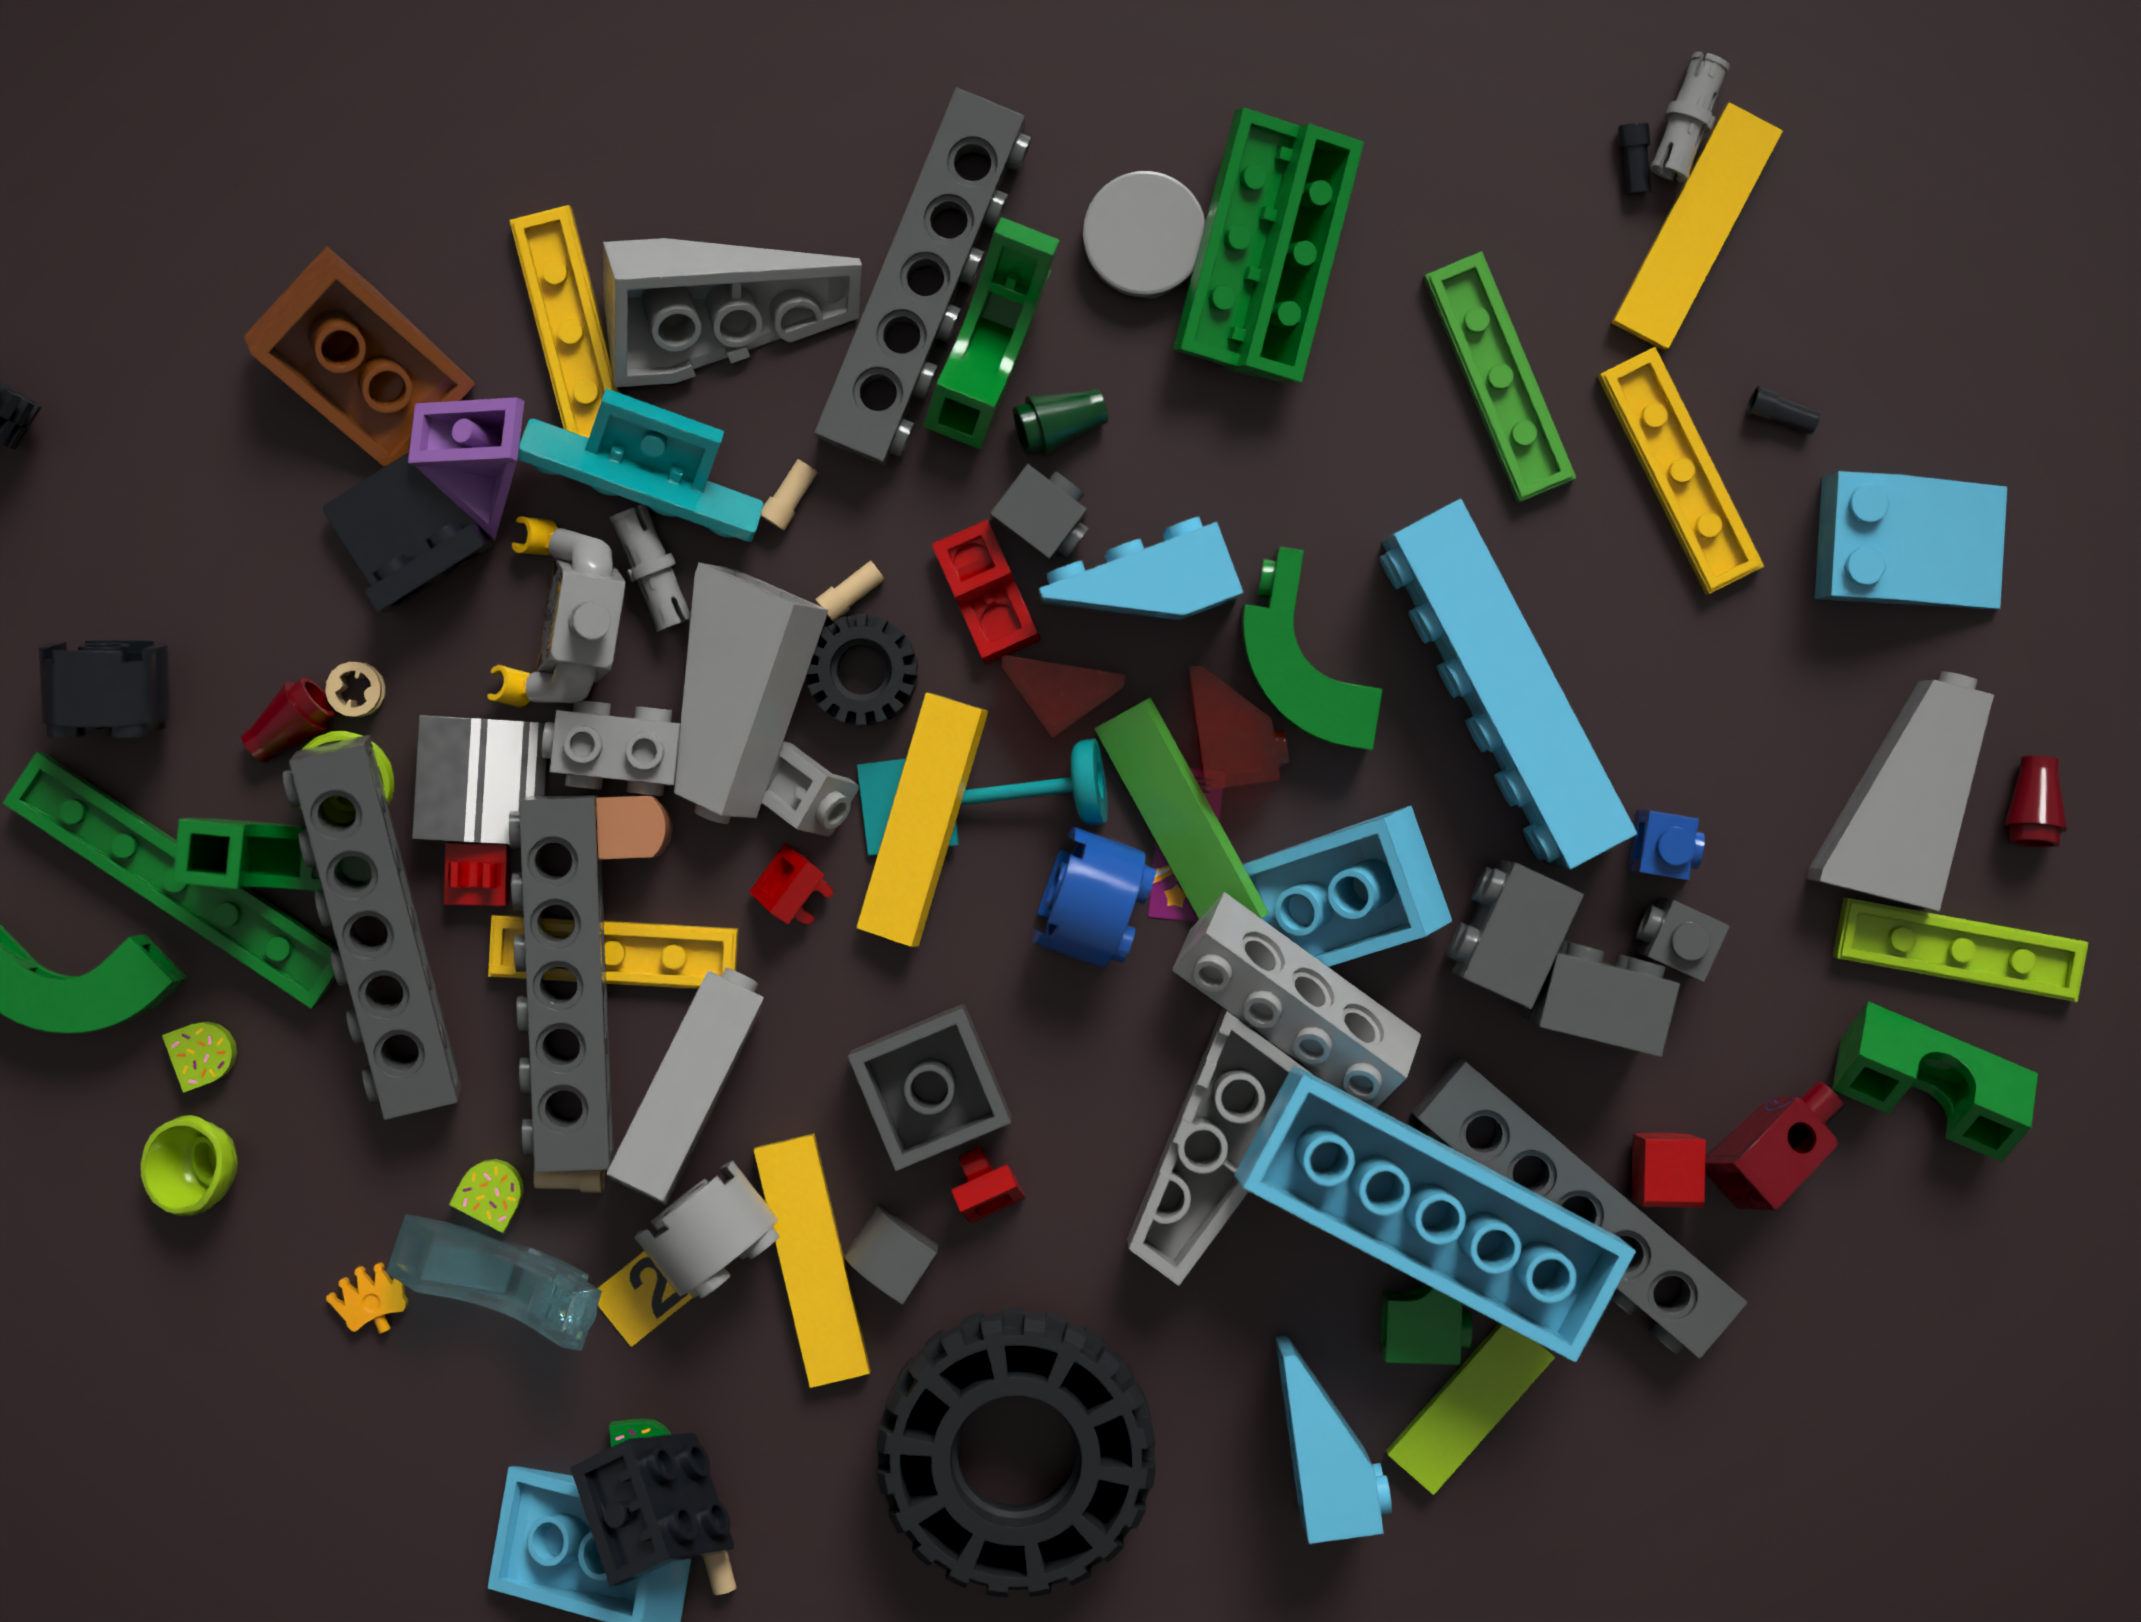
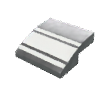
(474, 776)

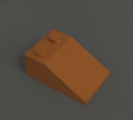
(354, 356)

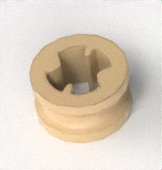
(337, 684)

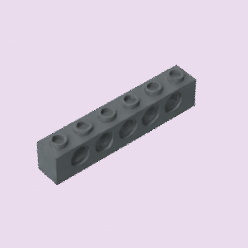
(967, 127)
(352, 771)
(588, 1139)
(1705, 1301)

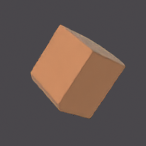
(632, 827)

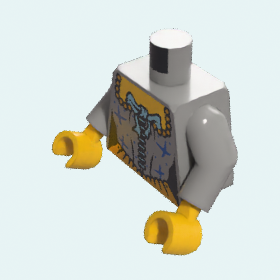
(578, 618)

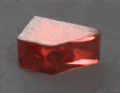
(1233, 735)

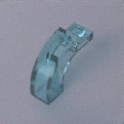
(498, 1275)

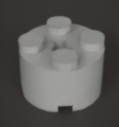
(708, 1231)

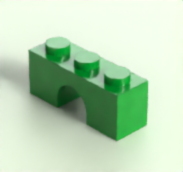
(1982, 1094)
(1423, 1327)

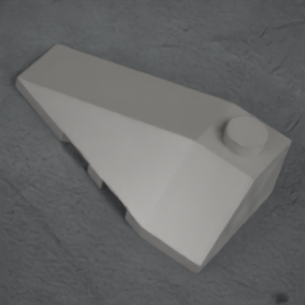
(701, 302)

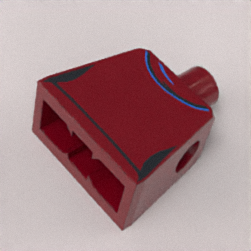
(1775, 1149)

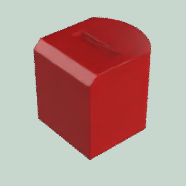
(1668, 1170)

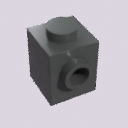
(1043, 513)
(1680, 938)

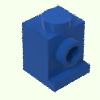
(1666, 844)

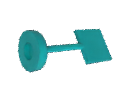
(881, 779)

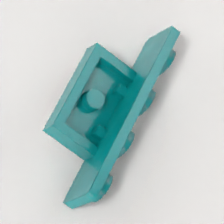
(647, 459)

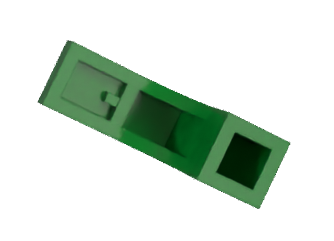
(992, 333)
(1287, 681)
(250, 855)
(115, 992)

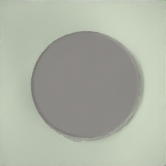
(1143, 233)

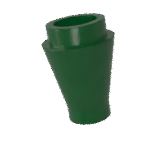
(1056, 419)

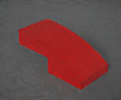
(986, 592)

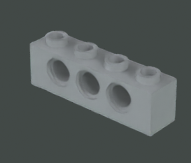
(1297, 1002)

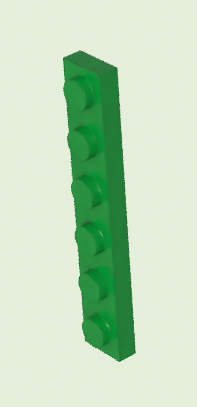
(144, 862)

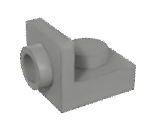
(808, 793)

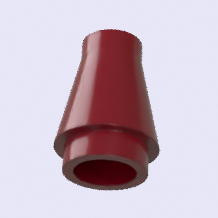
(290, 718)
(2037, 806)

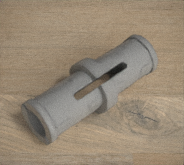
(1690, 116)
(651, 567)

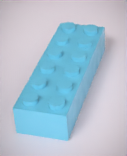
(1507, 687)
(1434, 1213)

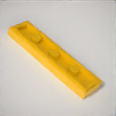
(1696, 226)
(565, 314)
(1680, 470)
(922, 819)
(633, 951)
(812, 1261)

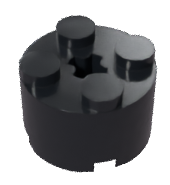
(105, 686)

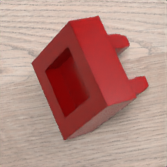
(477, 874)
(788, 884)
(987, 1188)

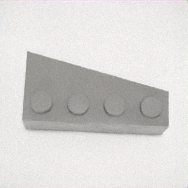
(1219, 1118)

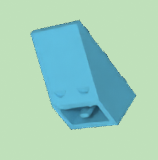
(1162, 581)

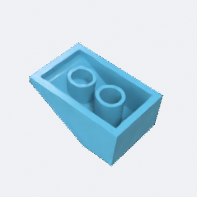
(1910, 540)
(1353, 889)
(1334, 1479)
(552, 1559)

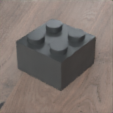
(1513, 931)
(1606, 1002)
(930, 1087)

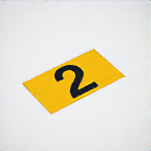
(639, 1299)

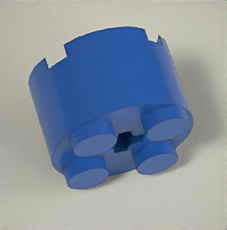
(1093, 898)

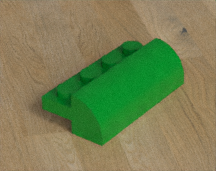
(1268, 246)

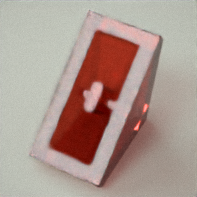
(1060, 692)

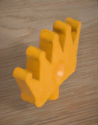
(370, 1300)

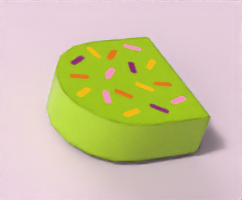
(200, 1053)
(490, 1193)

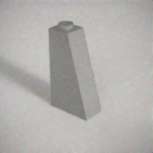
(740, 688)
(1912, 799)
(687, 1085)

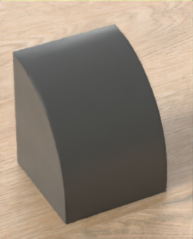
(891, 1254)

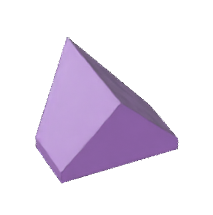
(469, 453)

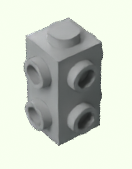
(600, 746)

